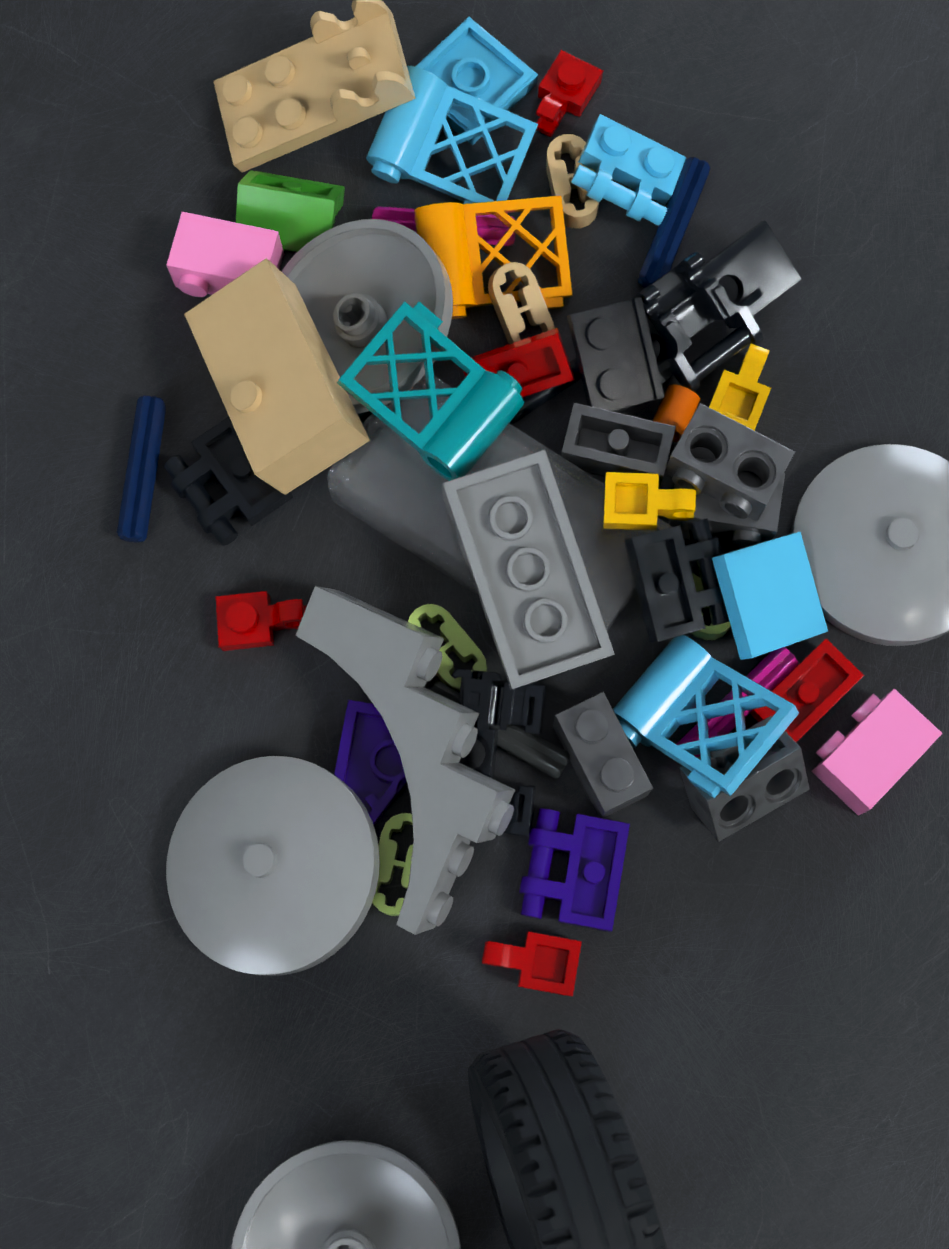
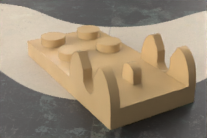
(315, 86)

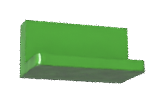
(288, 205)

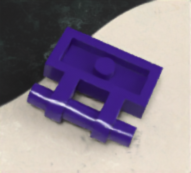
(591, 874)

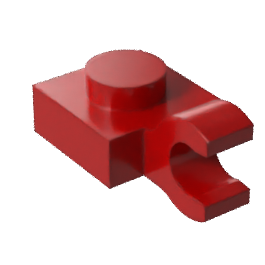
(565, 89)
(249, 619)
(544, 962)

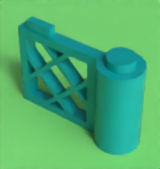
(468, 418)

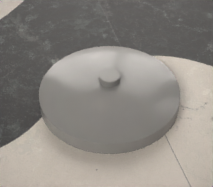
(355, 284)
(880, 543)
(272, 866)
(347, 1199)

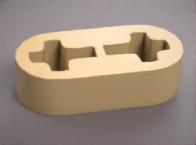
(561, 183)
(530, 298)

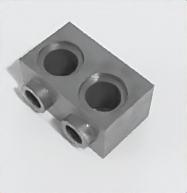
(735, 451)
(769, 785)

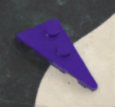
(369, 759)

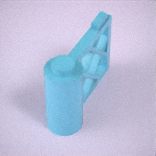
(411, 132)
(668, 697)

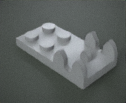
(527, 569)

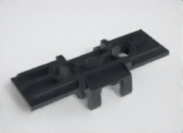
(692, 298)

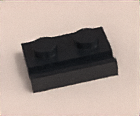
(615, 355)

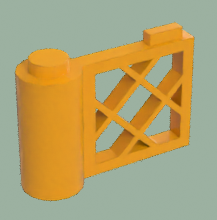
(454, 237)

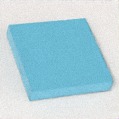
(480, 67)
(769, 595)

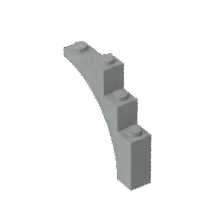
(431, 734)

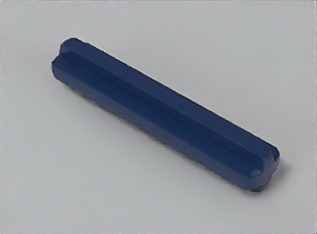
(676, 220)
(141, 469)

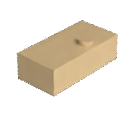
(275, 378)

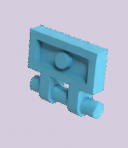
(632, 161)

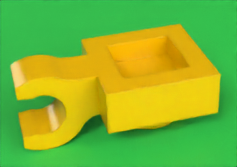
(741, 394)
(635, 502)

